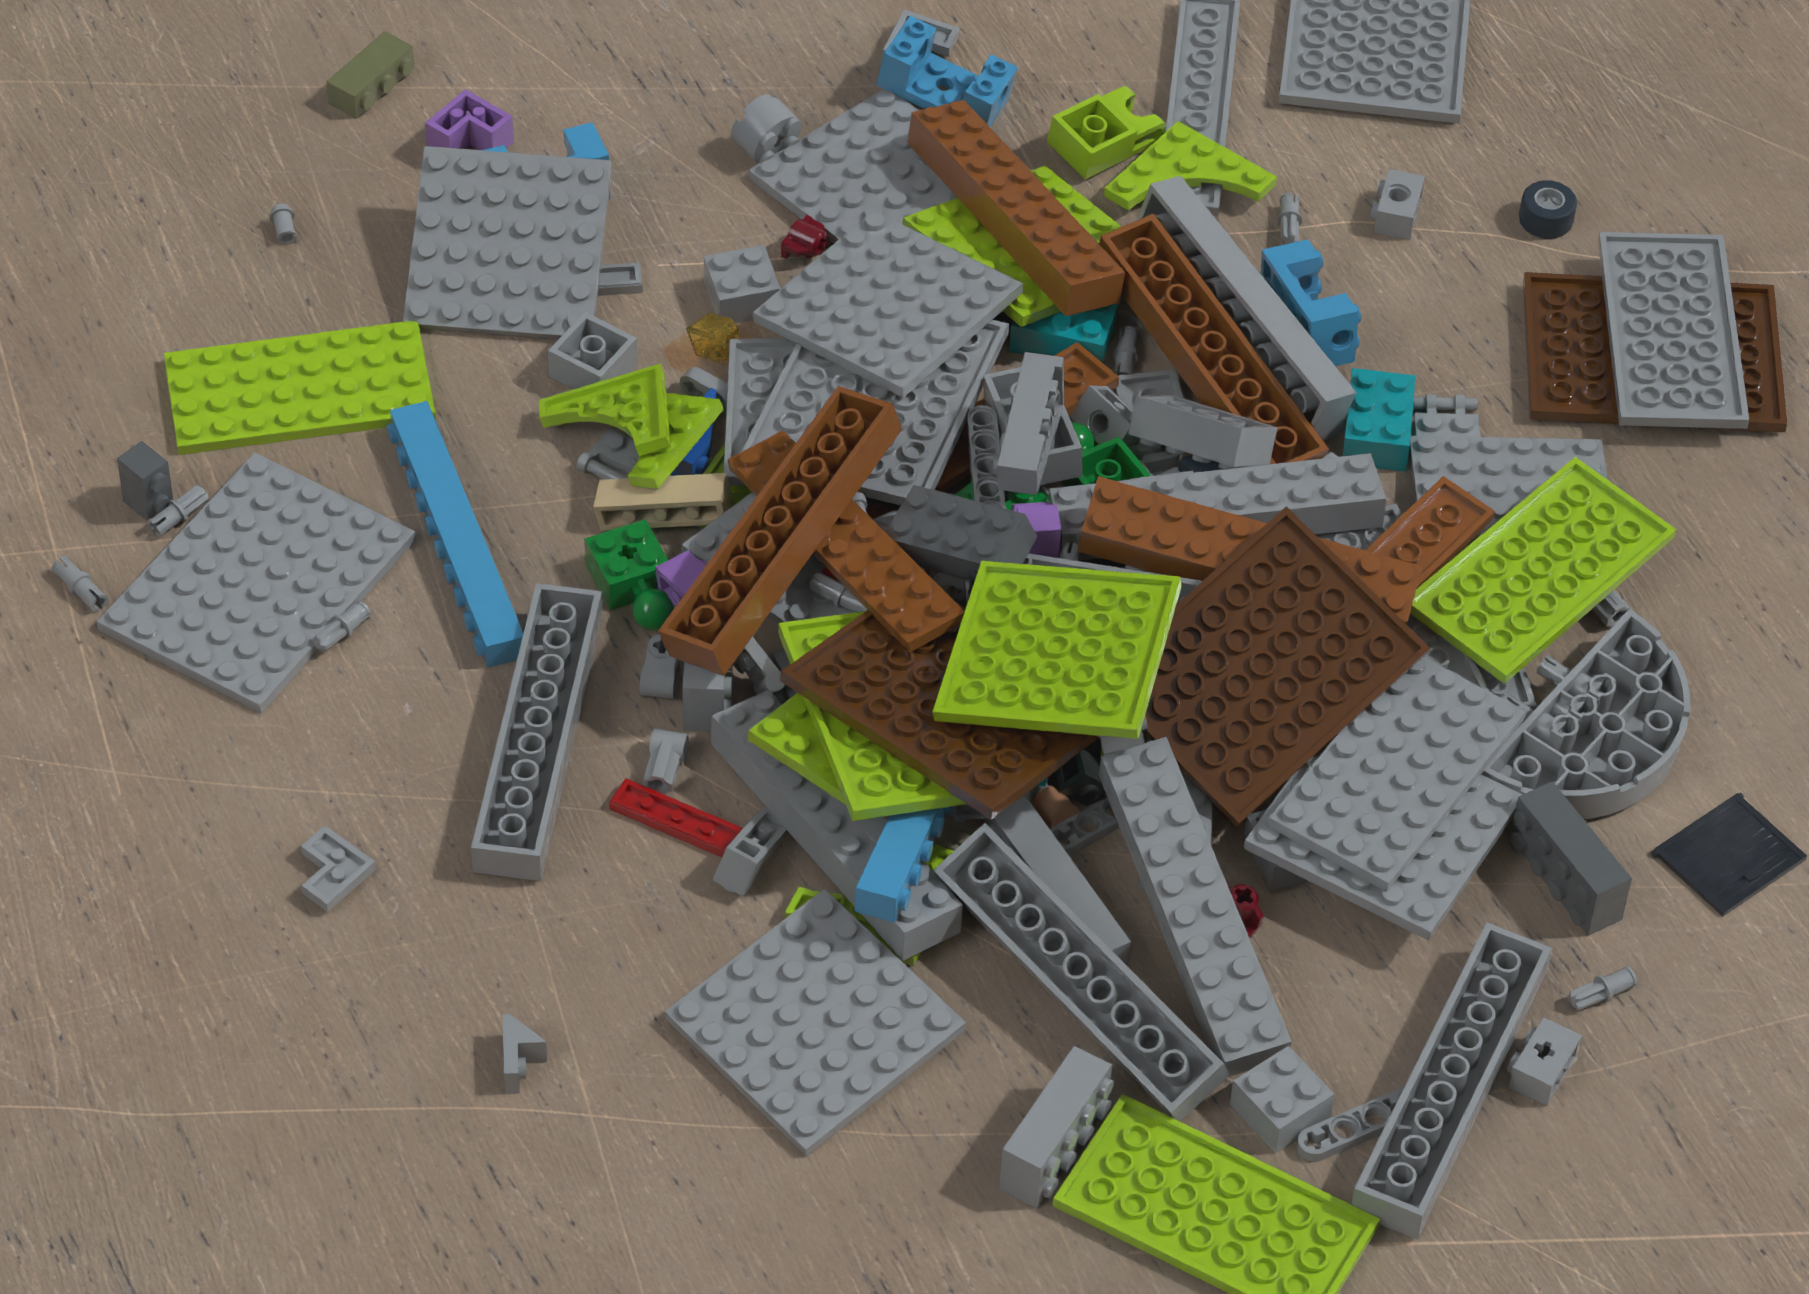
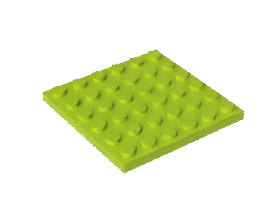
(960, 230)
(1058, 649)

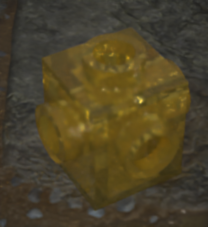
(712, 336)

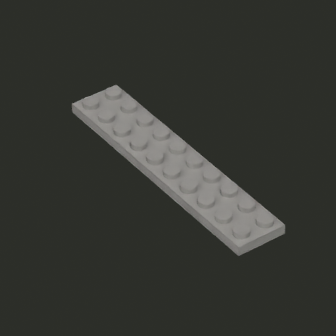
(1204, 75)

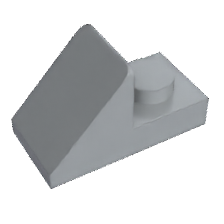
(519, 1047)

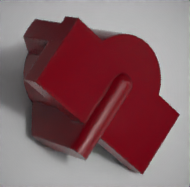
(804, 238)
(1247, 901)

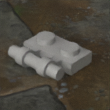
(1446, 424)

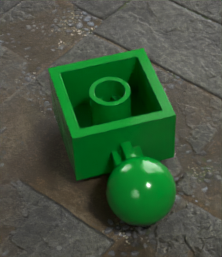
(1107, 460)
(625, 572)

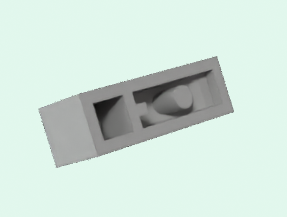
(750, 852)

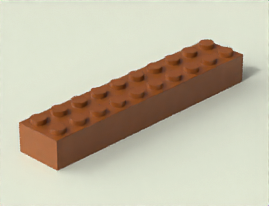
(1016, 208)
(1203, 337)
(780, 530)
(1194, 540)

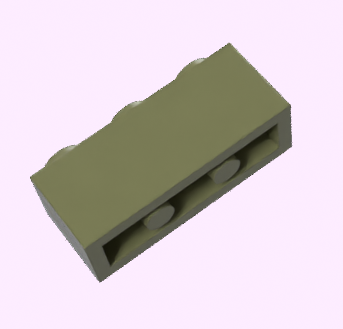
(370, 74)

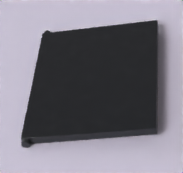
(1729, 854)

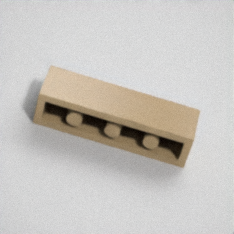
(678, 501)

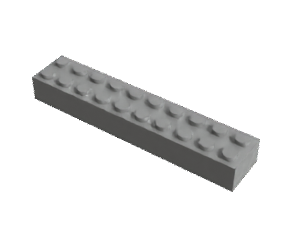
(1253, 306)
(1322, 493)
(537, 733)
(828, 833)
(1193, 905)
(1082, 973)
(1451, 1080)

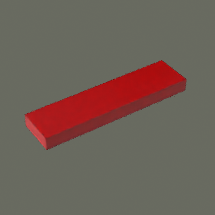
(673, 817)

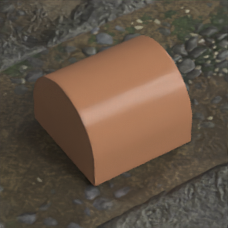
(1053, 806)

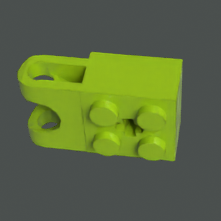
(1102, 132)

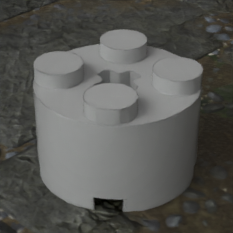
(766, 128)

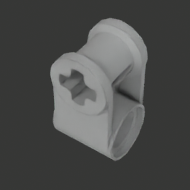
(659, 671)

